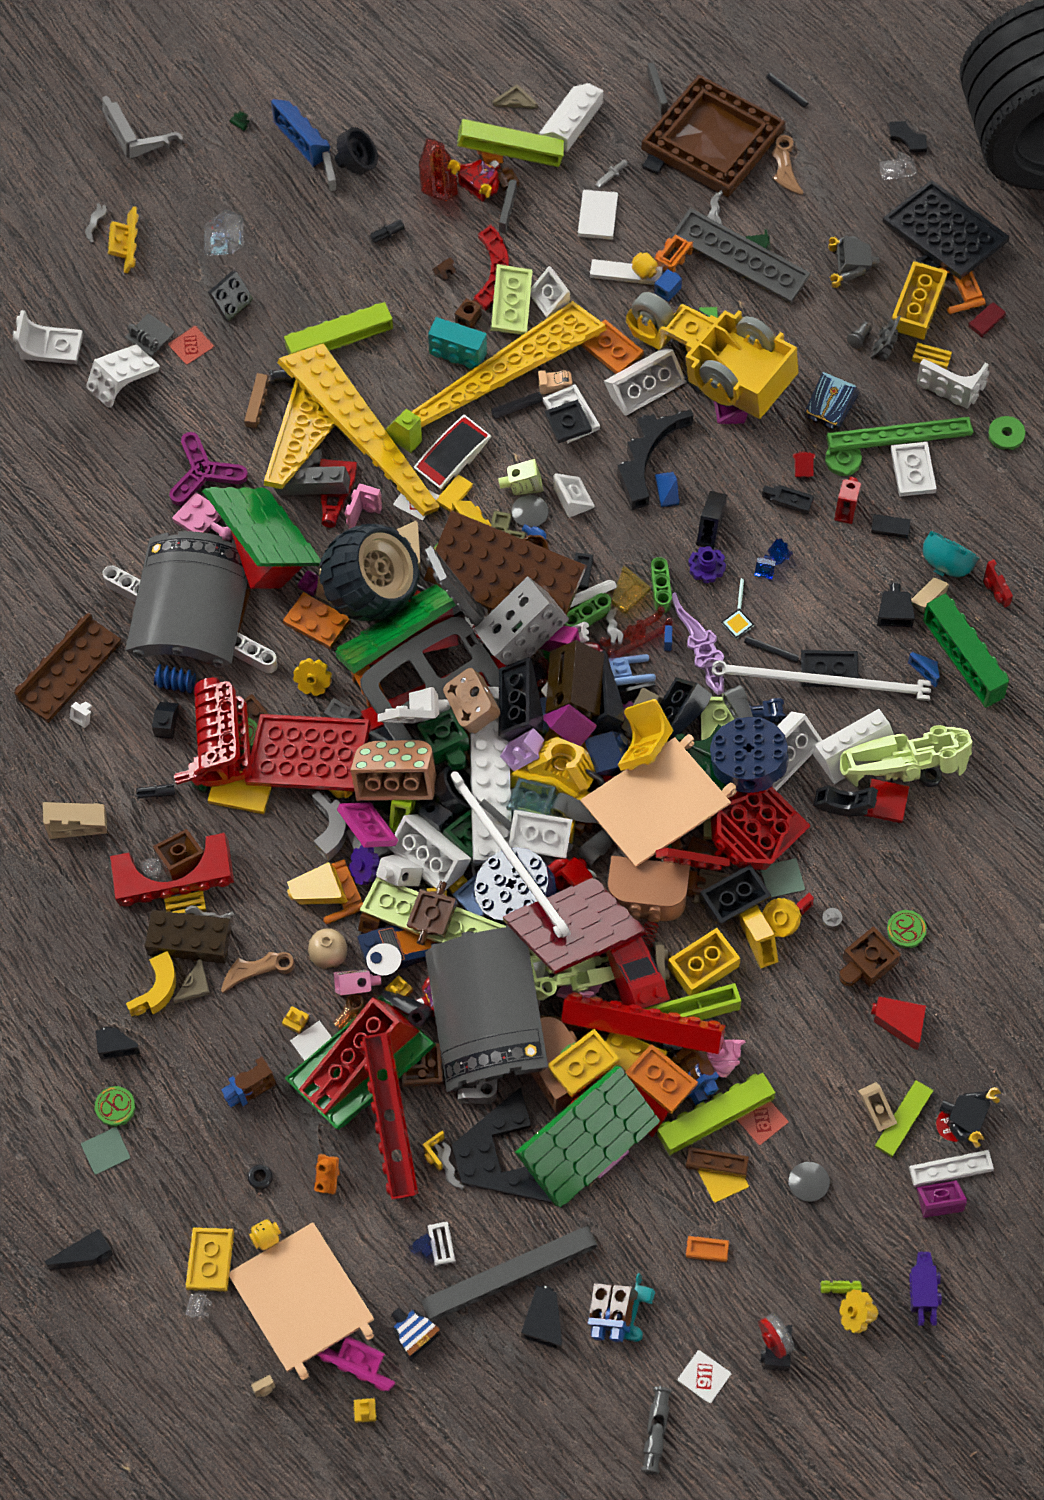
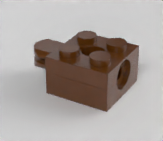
(868, 959)

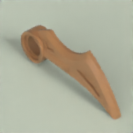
(785, 174)
(244, 969)

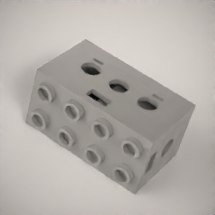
(521, 623)

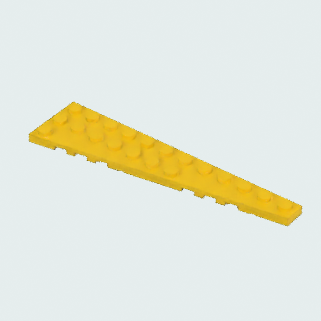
(542, 343)
(332, 389)

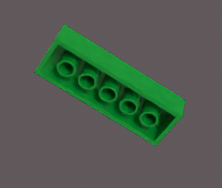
(966, 650)

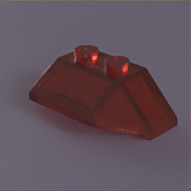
(434, 175)

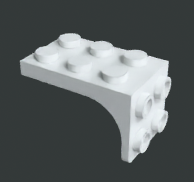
(46, 343)
(116, 370)
(951, 386)

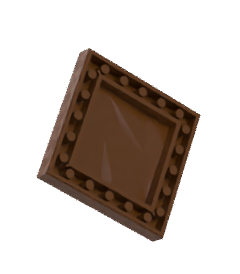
(713, 135)

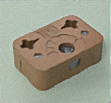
(471, 700)

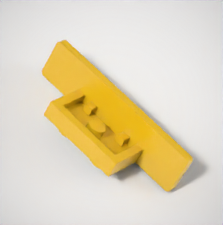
(123, 239)

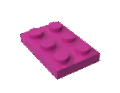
(367, 824)

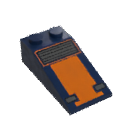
(402, 939)

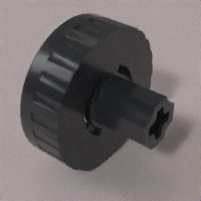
(356, 145)
(448, 795)

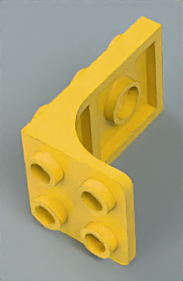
(649, 734)

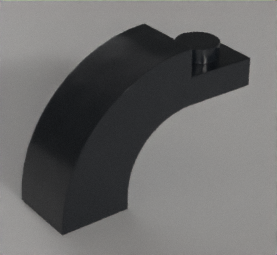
(844, 802)

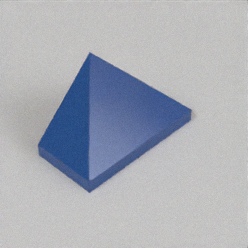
(667, 489)
(926, 667)

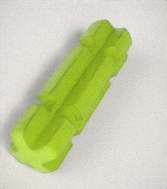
(839, 1286)

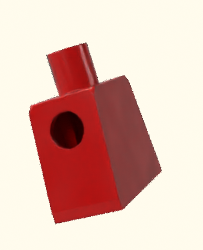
(850, 493)

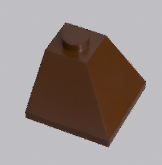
(179, 854)

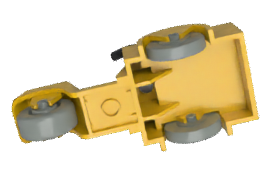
(727, 356)

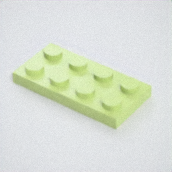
(511, 299)

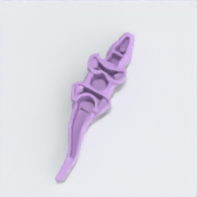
(703, 646)

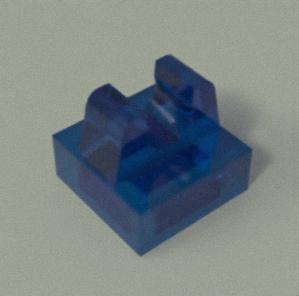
(779, 551)
(765, 567)
(421, 1245)

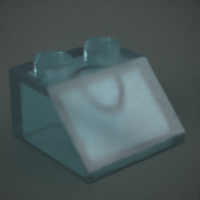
(532, 797)

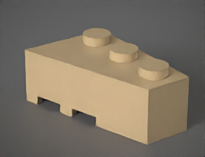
(74, 819)

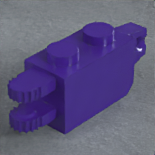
(923, 1288)

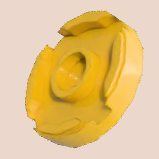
(782, 916)

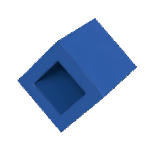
(668, 285)

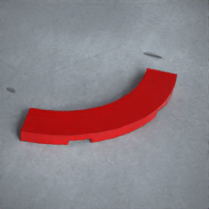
(498, 255)

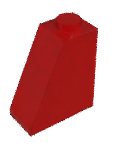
(900, 1019)

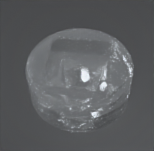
(151, 868)

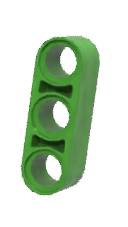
(661, 577)
(590, 606)

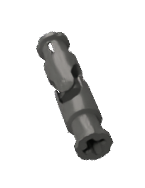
(654, 1444)

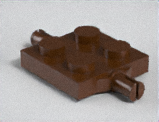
(432, 913)

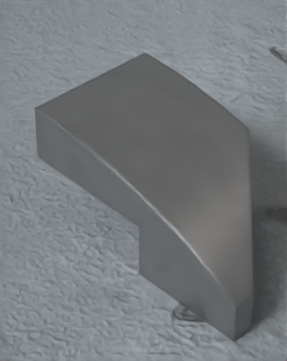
(339, 710)

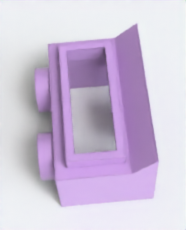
(522, 750)

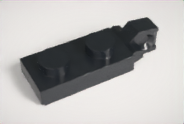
(789, 498)

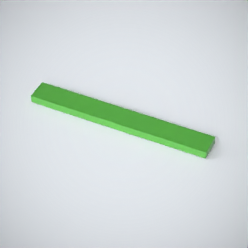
(899, 434)

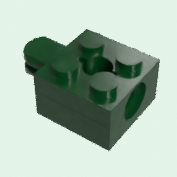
(446, 739)
(461, 830)

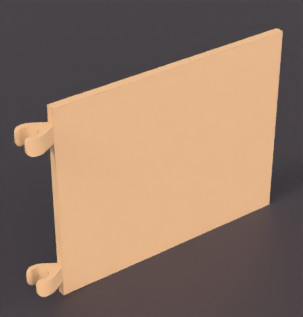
(657, 801)
(301, 1298)

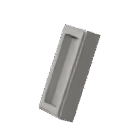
(329, 171)

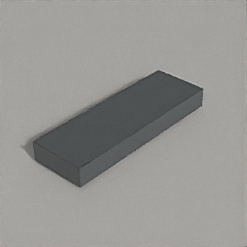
(657, 87)
(507, 207)

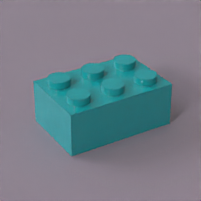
(457, 343)

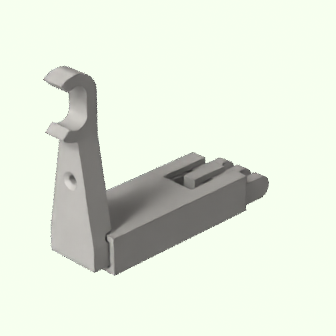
(125, 135)

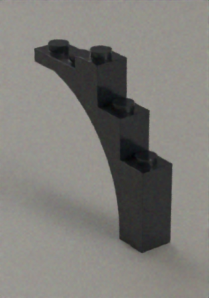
(651, 433)

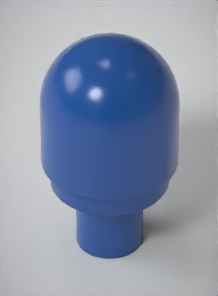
(534, 531)

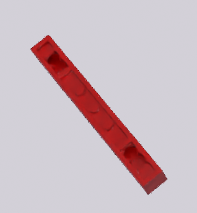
(392, 1133)

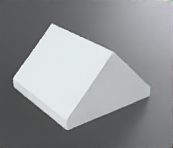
(550, 292)
(572, 494)

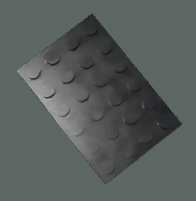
(946, 229)

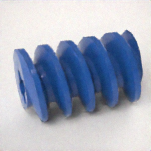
(173, 679)

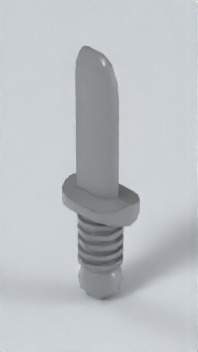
(613, 172)

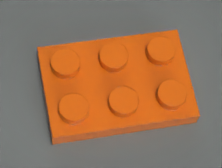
(613, 349)
(316, 620)
(661, 1078)

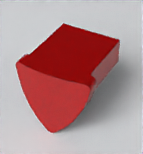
(803, 464)

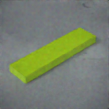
(905, 1117)

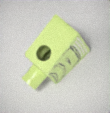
(523, 478)

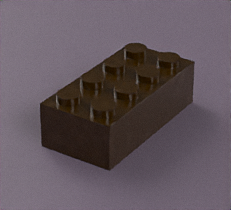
(188, 936)

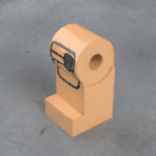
(554, 382)

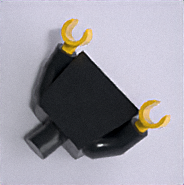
(969, 1114)

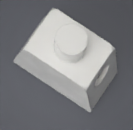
(393, 868)

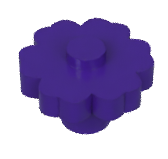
(707, 564)
(364, 865)

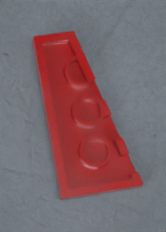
(693, 859)

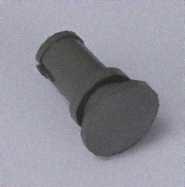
(858, 337)

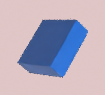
(668, 638)

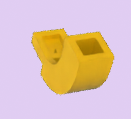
(161, 991)

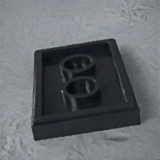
(829, 663)

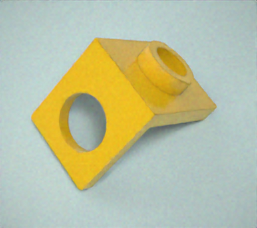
(430, 1155)

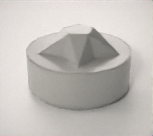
(832, 918)

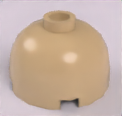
(327, 948)

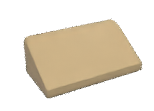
(931, 591)

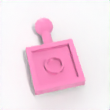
(201, 516)

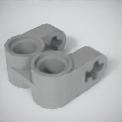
(475, 1095)

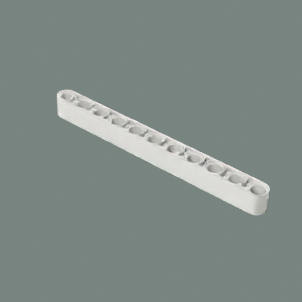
(242, 651)

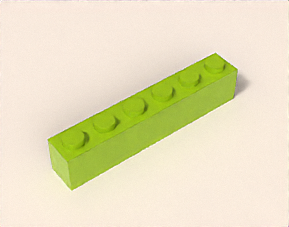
(510, 143)
(342, 330)
(704, 1004)
(715, 1113)

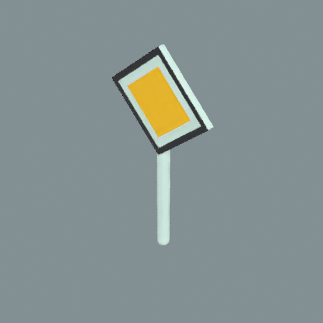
(738, 622)

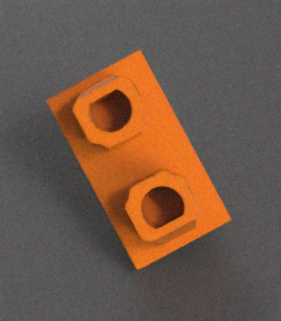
(326, 1174)

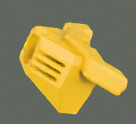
(560, 766)

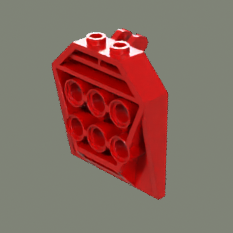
(745, 847)

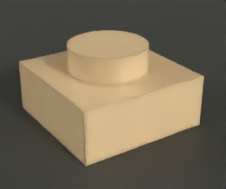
(263, 1387)

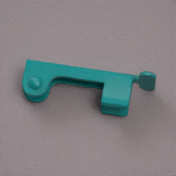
(644, 1295)

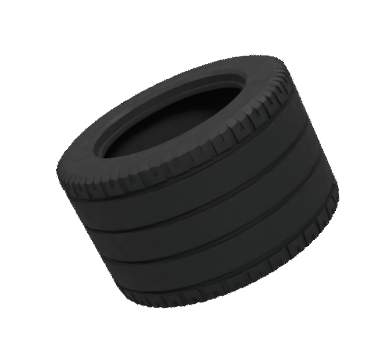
(1006, 94)

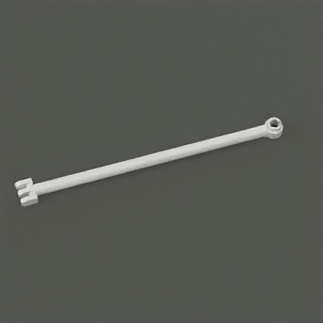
(825, 679)
(560, 928)

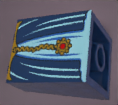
(831, 401)

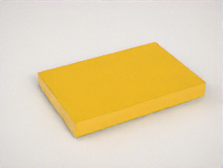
(240, 796)
(583, 1063)
(209, 1259)

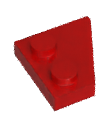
(997, 585)

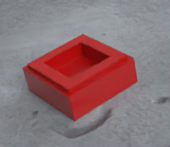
(805, 903)

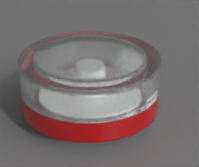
(776, 1335)

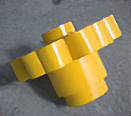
(312, 677)
(857, 1311)

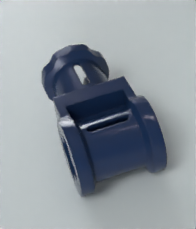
(768, 710)

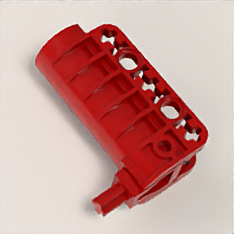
(218, 736)

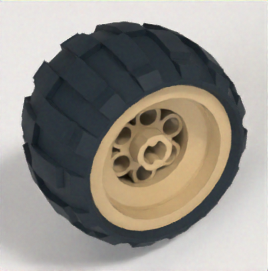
(369, 572)

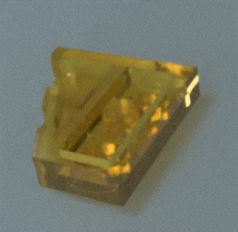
(629, 590)

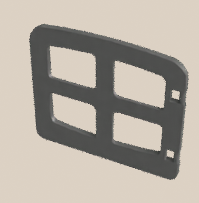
(413, 652)

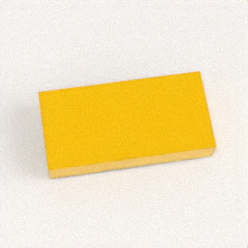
(455, 491)

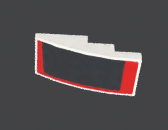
(452, 451)

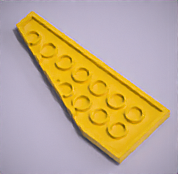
(299, 435)

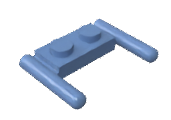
(622, 671)

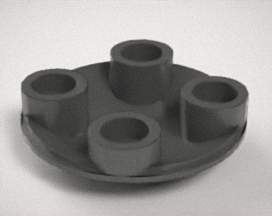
(530, 511)
(809, 1181)

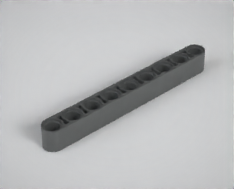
(509, 1273)

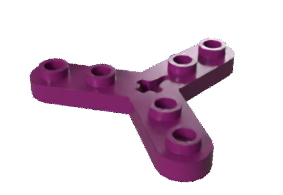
(195, 478)

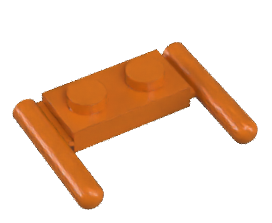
(970, 293)
(354, 900)

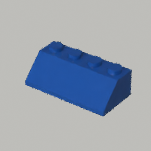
(299, 131)

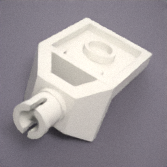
(423, 707)

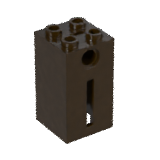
(575, 679)

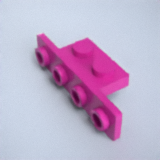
(359, 1360)

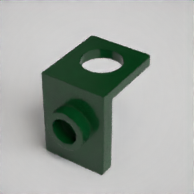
(762, 240)

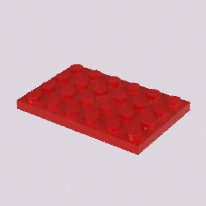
(306, 751)

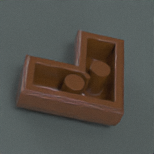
(426, 1073)

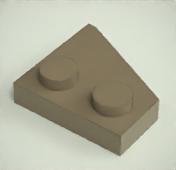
(661, 955)

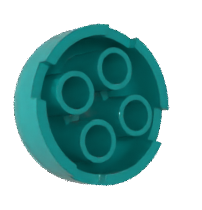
(948, 556)

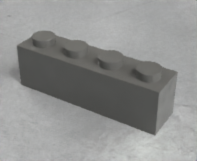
(317, 481)

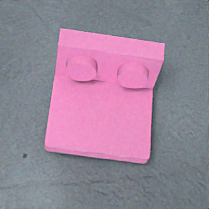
(363, 498)

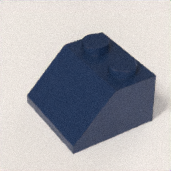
(606, 752)

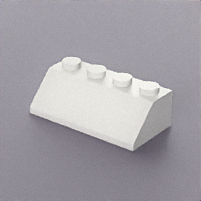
(574, 114)
(645, 381)
(800, 740)
(829, 750)
(430, 849)

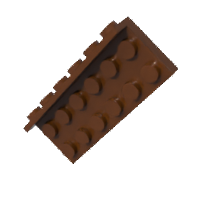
(67, 668)

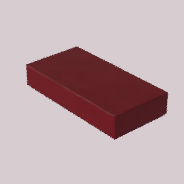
(987, 319)

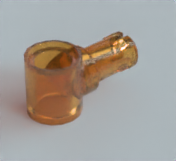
(349, 1012)

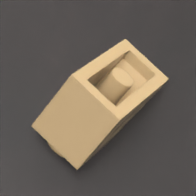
(877, 1106)

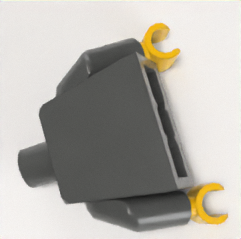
(853, 258)

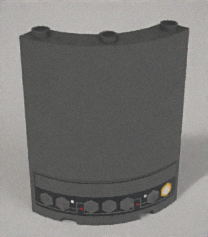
(189, 598)
(485, 1007)

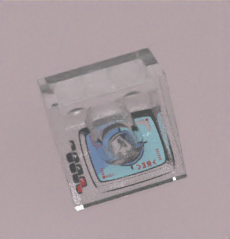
(223, 234)

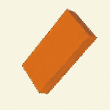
(707, 1249)

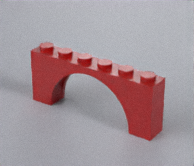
(212, 871)

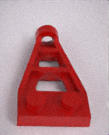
(331, 513)

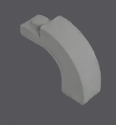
(333, 838)

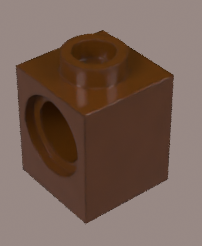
(465, 319)

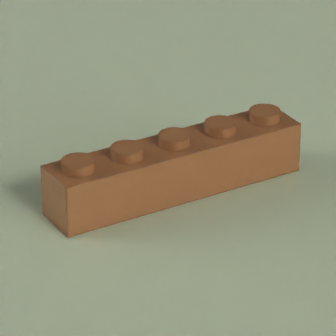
(257, 400)

